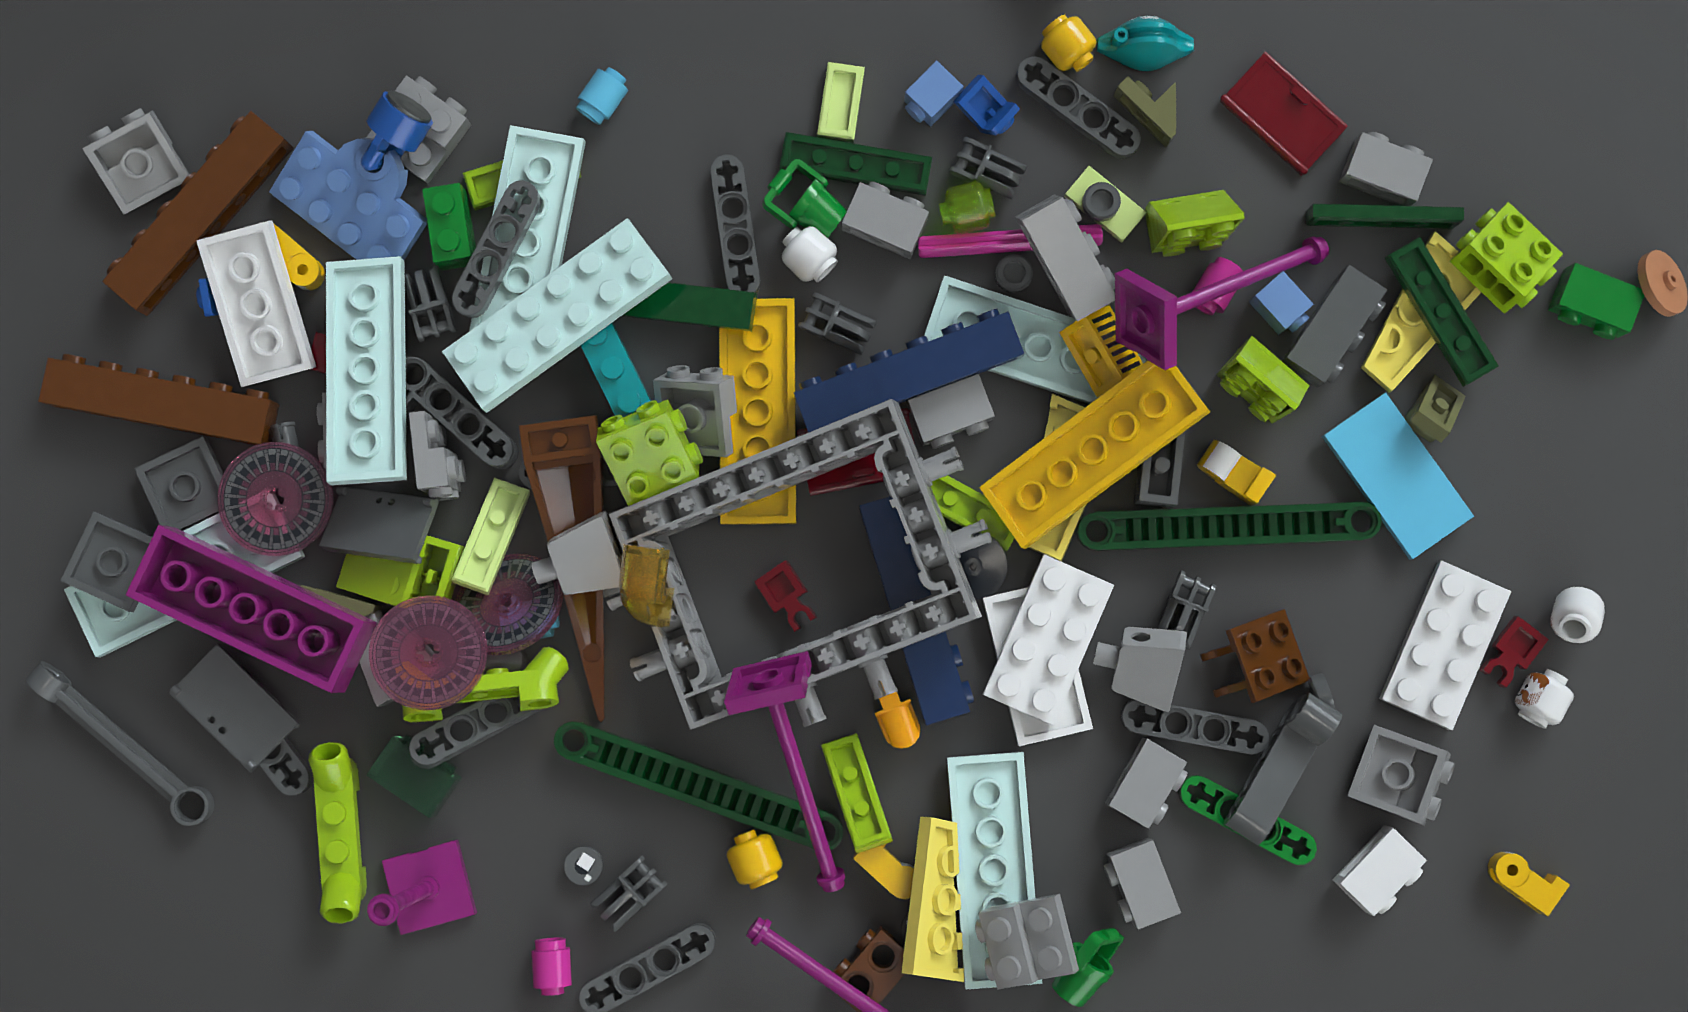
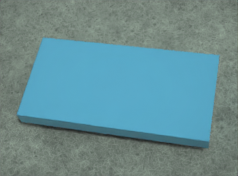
(1398, 476)

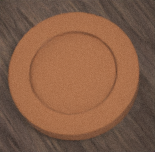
(1662, 283)

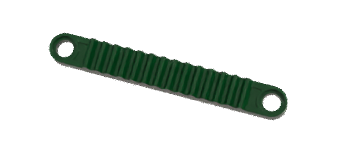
(1229, 526)
(692, 783)

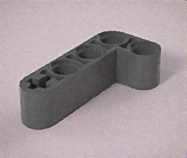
(457, 413)
(1280, 766)

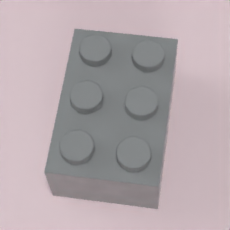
(1068, 256)

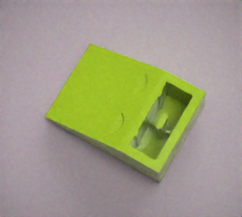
(1191, 221)
(1262, 381)
(399, 581)

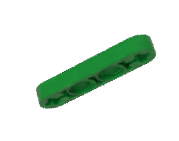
(1293, 833)

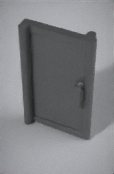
(377, 529)
(238, 705)

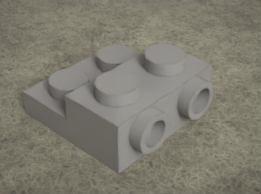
(444, 135)
(136, 160)
(706, 404)
(436, 468)
(1401, 775)
(1026, 941)

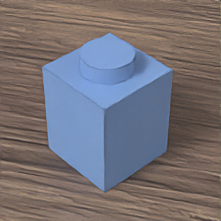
(932, 94)
(1282, 304)

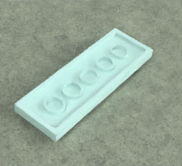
(553, 168)
(556, 315)
(1046, 356)
(365, 371)
(112, 627)
(993, 845)

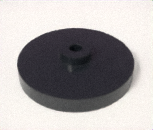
(985, 567)

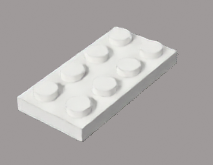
(256, 303)
(1048, 639)
(1445, 645)
(1074, 714)

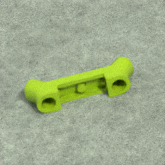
(534, 686)
(338, 832)

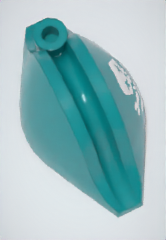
(1145, 43)

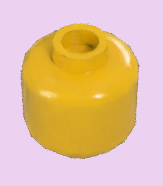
(1068, 43)
(754, 859)

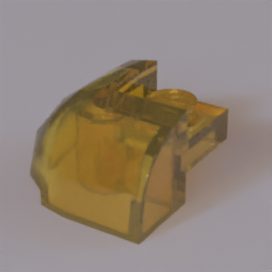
(643, 584)

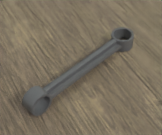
(58, 689)

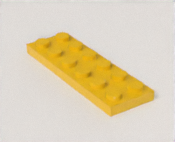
(764, 398)
(1093, 450)

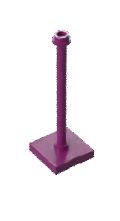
(1149, 313)
(770, 686)
(424, 889)
(761, 932)

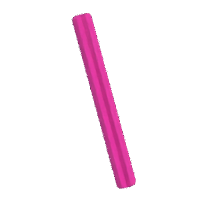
(986, 242)

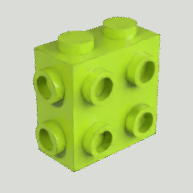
(1506, 257)
(648, 451)

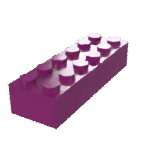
(251, 609)

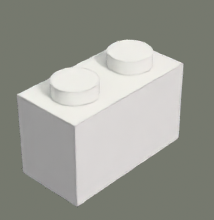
(1380, 871)

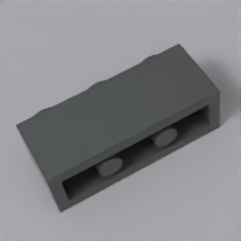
(1335, 327)
(1160, 476)

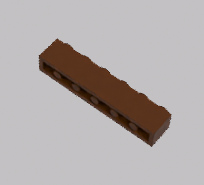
(198, 211)
(158, 401)

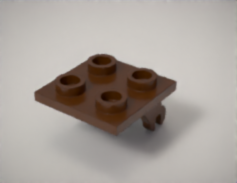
(1266, 656)

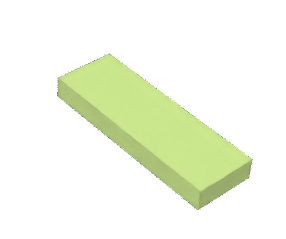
(491, 536)

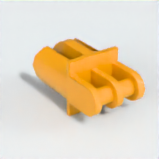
(898, 721)

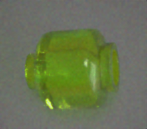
(967, 207)

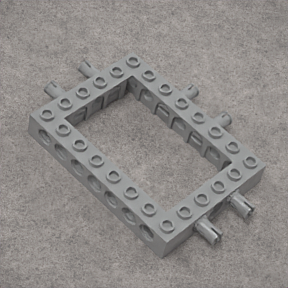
(908, 481)

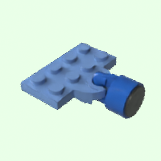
(358, 189)

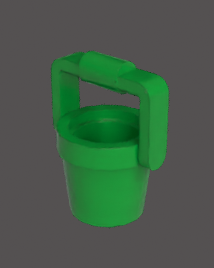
(813, 209)
(1092, 965)

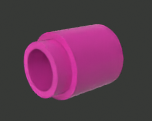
(1217, 271)
(551, 965)

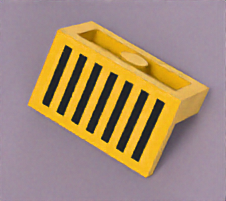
(1097, 352)

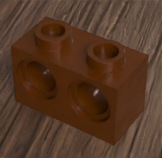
(880, 976)

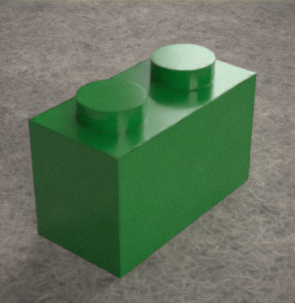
(449, 225)
(1596, 301)

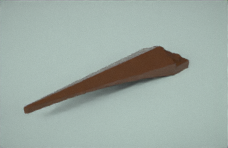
(568, 489)

